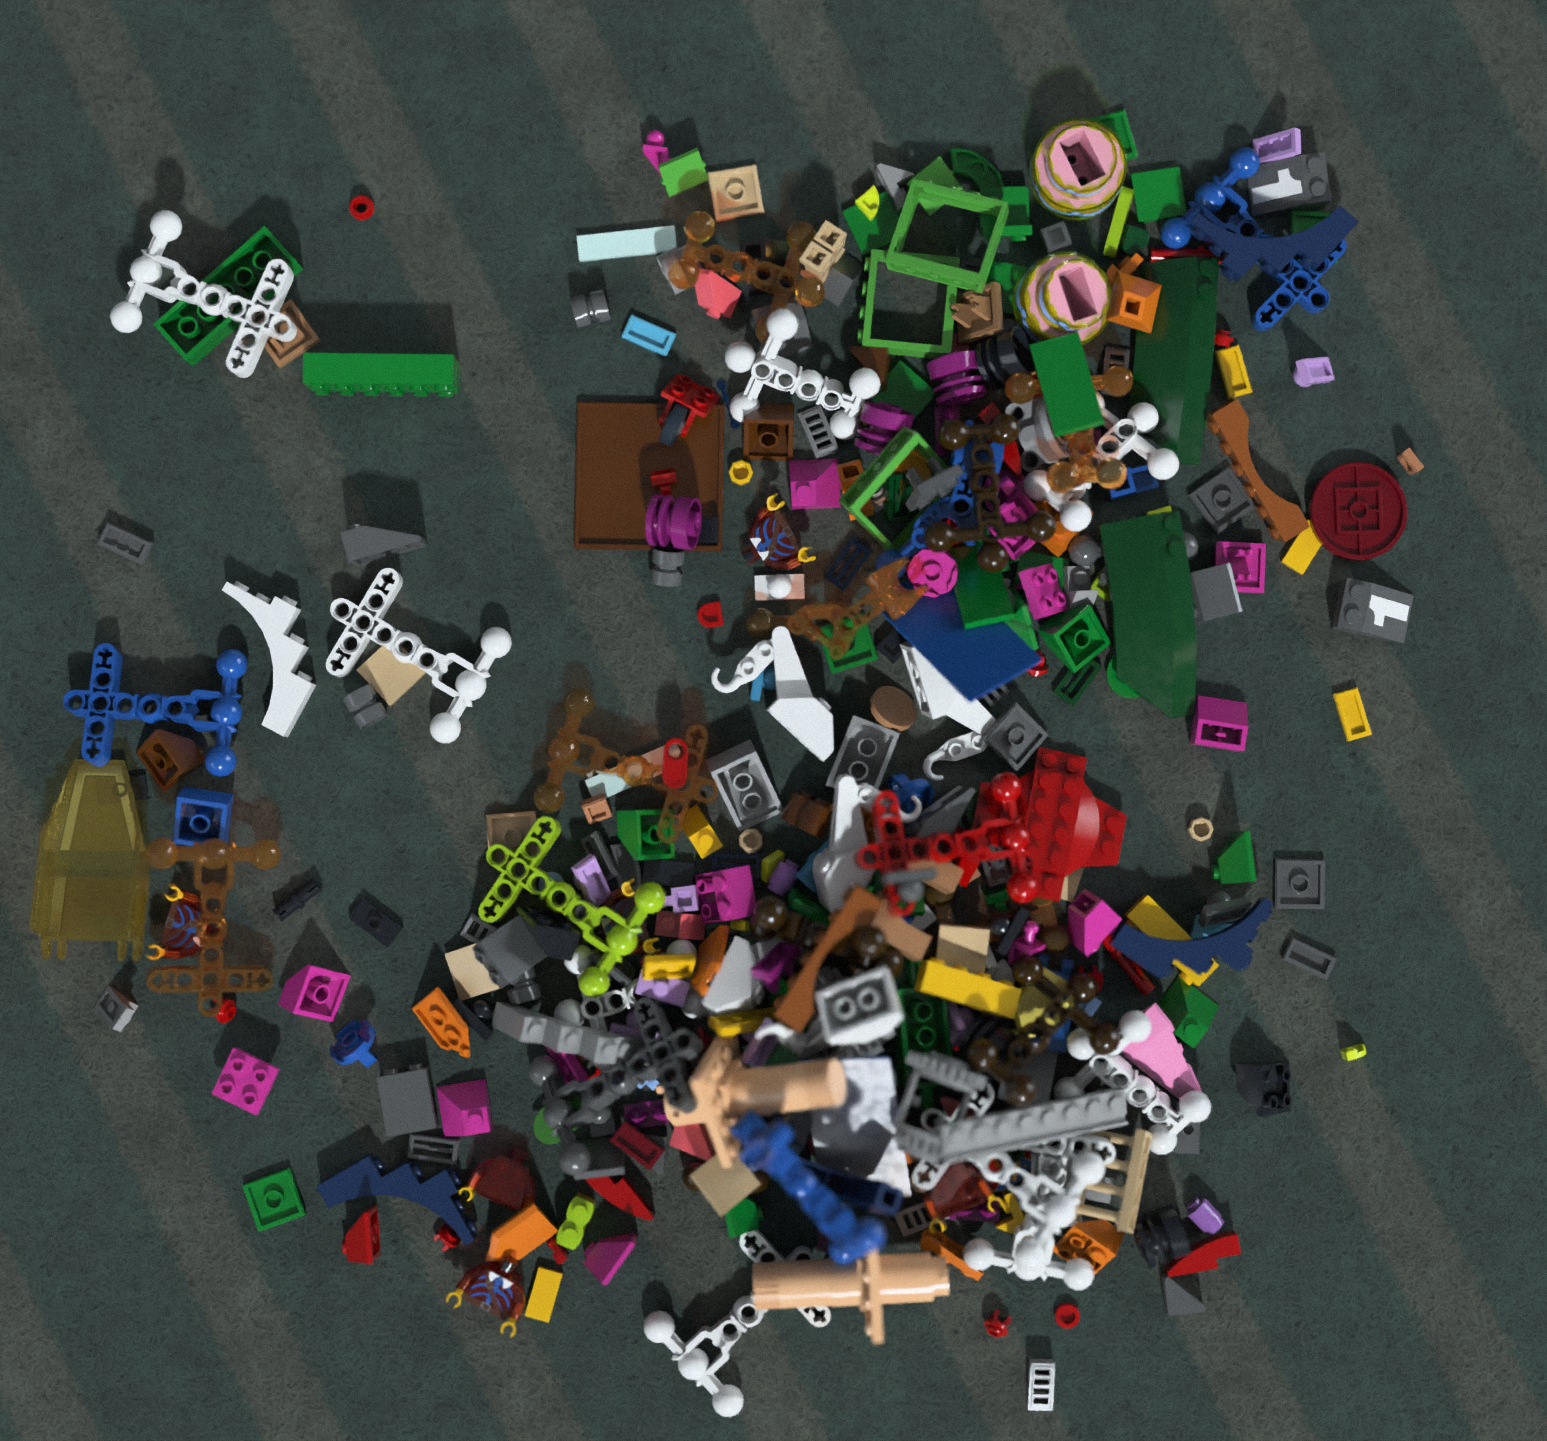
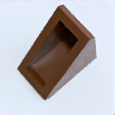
(873, 358)

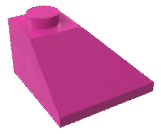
(814, 484)
(314, 992)
(465, 1108)
(608, 1254)

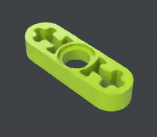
(1118, 221)

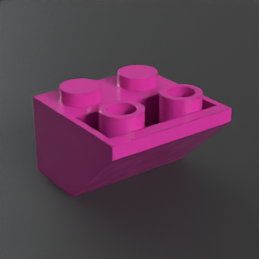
(1219, 724)
(726, 894)
(1090, 922)

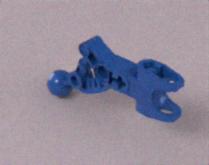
(945, 507)

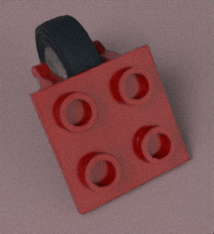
(689, 396)

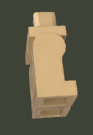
(824, 253)

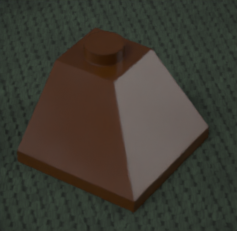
(769, 433)
(169, 757)

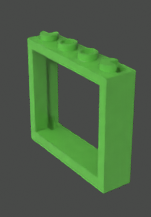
(935, 271)
(898, 347)
(875, 476)

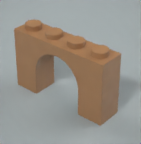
(899, 934)

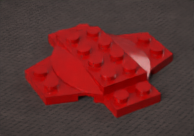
(1063, 820)

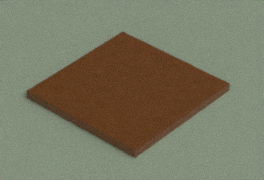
(613, 467)

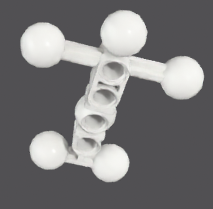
(782, 326)
(1161, 463)
(574, 1012)
(1133, 1028)

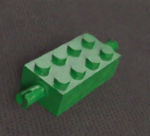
(921, 1030)

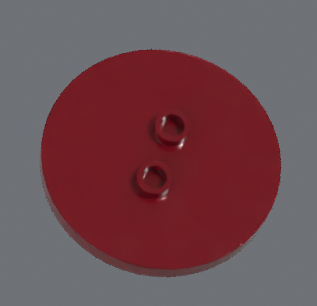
(1357, 511)

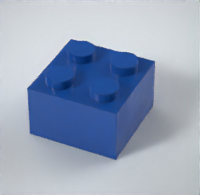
(202, 816)

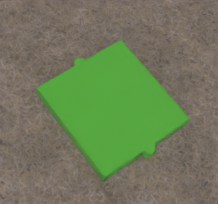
(683, 172)
(938, 174)

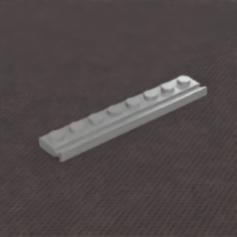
(1032, 1125)

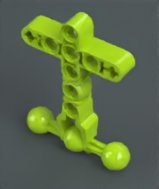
(620, 939)

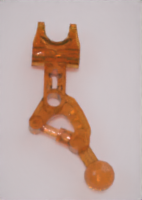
(884, 595)

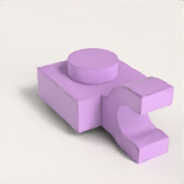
(683, 899)

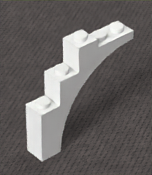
(289, 689)

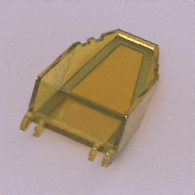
(92, 864)

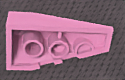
(1162, 1056)

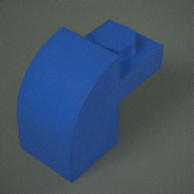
(1137, 481)

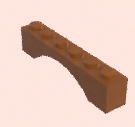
(1231, 428)
(855, 912)

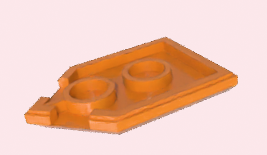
(709, 959)
(443, 1022)
(520, 1234)

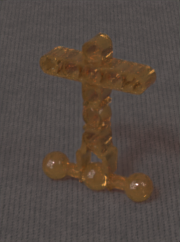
(565, 750)
(212, 855)

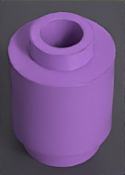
(783, 877)
(1204, 1215)

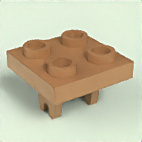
(978, 313)
(285, 352)

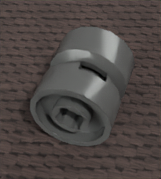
(590, 308)
(667, 564)
(365, 707)
(524, 988)

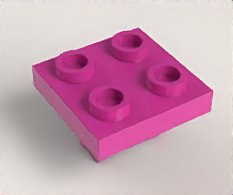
(1013, 510)
(1246, 563)
(1042, 591)
(245, 1081)

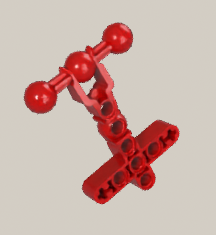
(1012, 837)

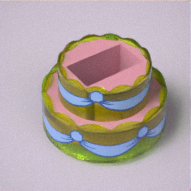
(1099, 161)
(1062, 297)

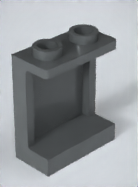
(508, 952)
(406, 1100)

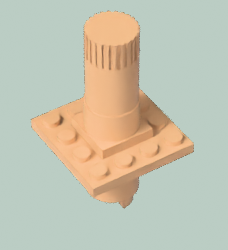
(729, 1089)
(863, 1282)

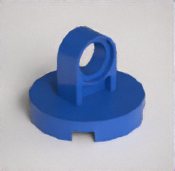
(904, 789)
(354, 1044)

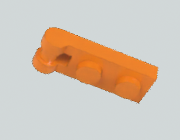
(945, 1246)

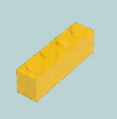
(1155, 922)
(967, 989)

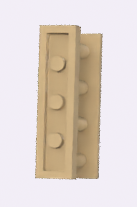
(1128, 1193)

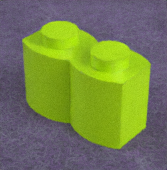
(574, 1224)

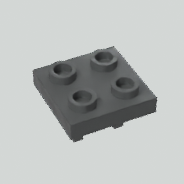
(938, 486)

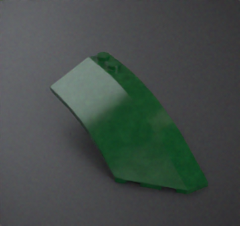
(1177, 357)
(1152, 610)

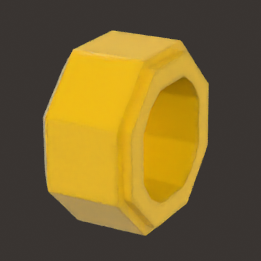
(740, 472)

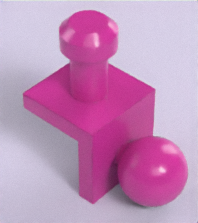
(653, 149)
(1025, 944)

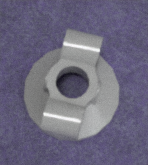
(1037, 435)

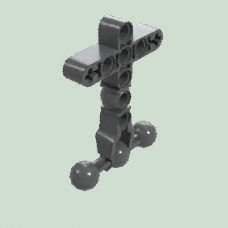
(559, 1112)

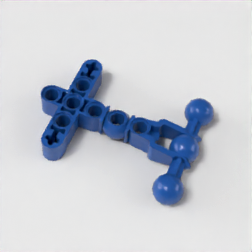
(1210, 199)
(224, 712)
(768, 1148)

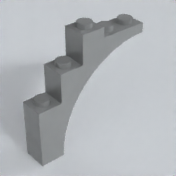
(564, 1036)

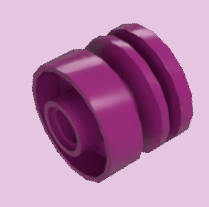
(955, 374)
(884, 423)
(673, 522)

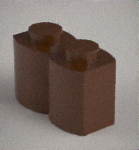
(807, 814)

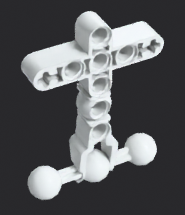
(147, 272)
(469, 684)
(1058, 1209)
(1076, 1272)
(694, 1362)

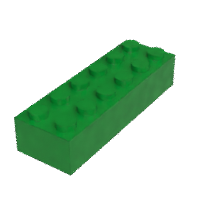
(198, 333)
(381, 373)

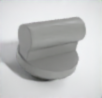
(878, 499)

